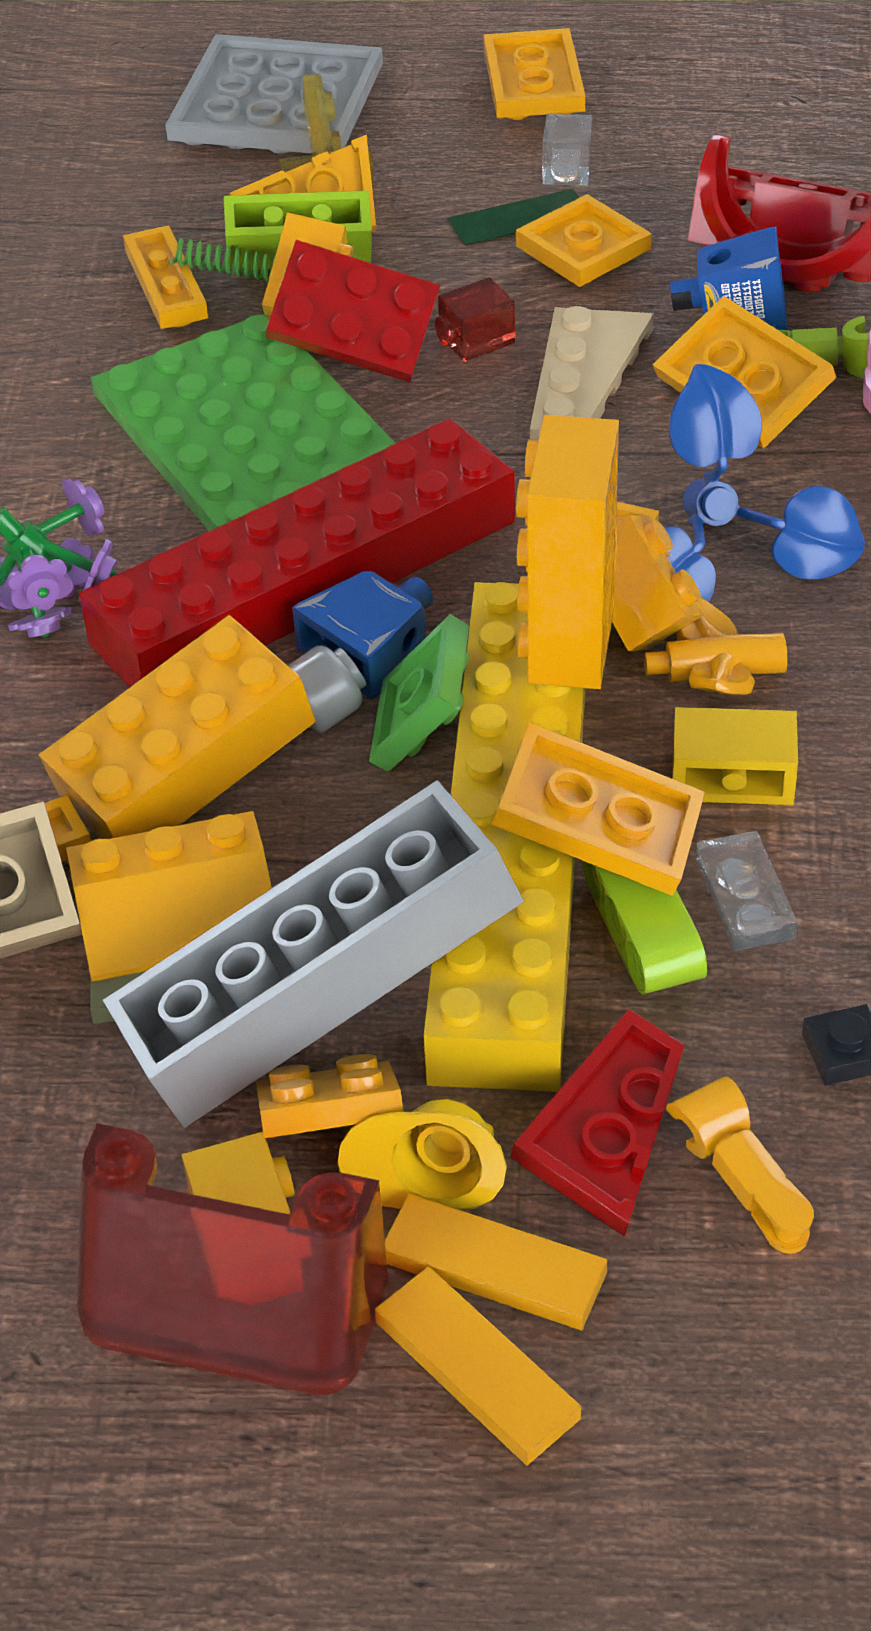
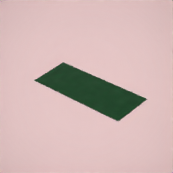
(507, 218)

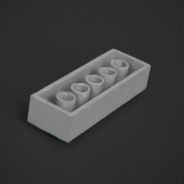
(312, 952)

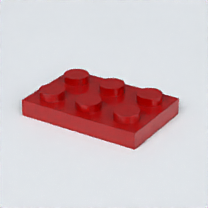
(352, 310)

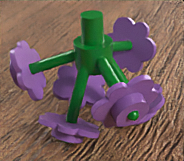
(49, 569)

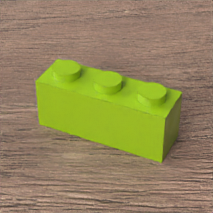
(258, 220)

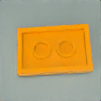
(533, 73)
(765, 361)
(599, 809)

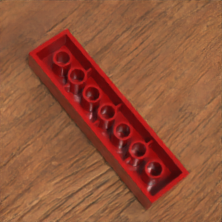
(372, 516)

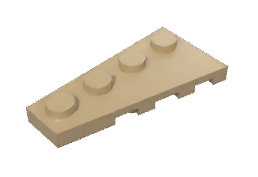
(586, 361)

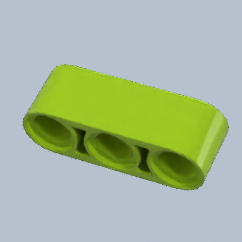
(648, 930)

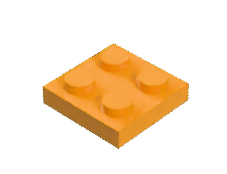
(583, 240)
(332, 1098)

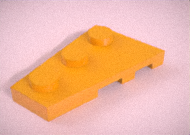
(333, 172)

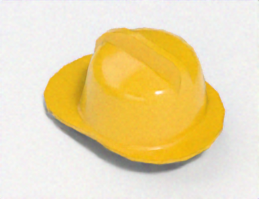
(434, 1153)

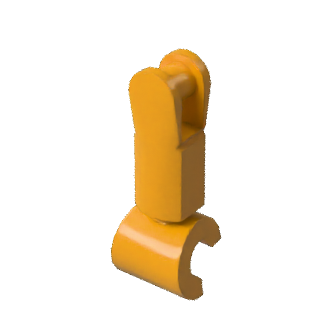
(722, 1128)

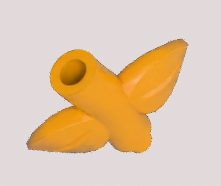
(717, 656)

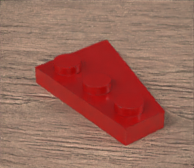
(604, 1121)

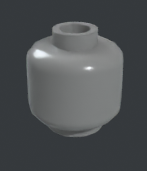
(330, 685)

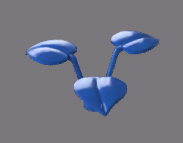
(721, 420)

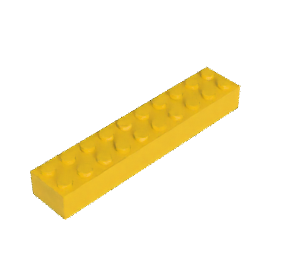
(503, 992)

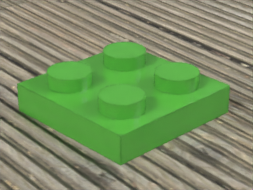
(420, 694)

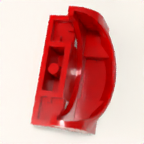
(810, 218)

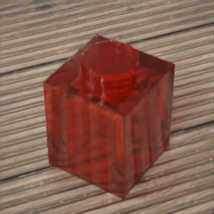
(476, 319)

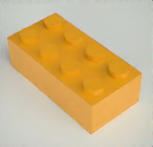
(568, 550)
(180, 734)

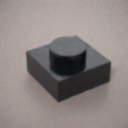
(840, 1043)

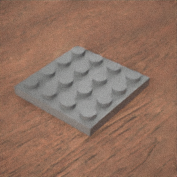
(252, 92)

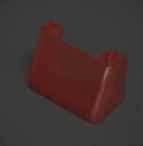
(228, 1280)

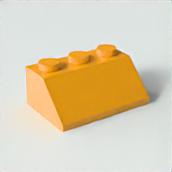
(163, 889)

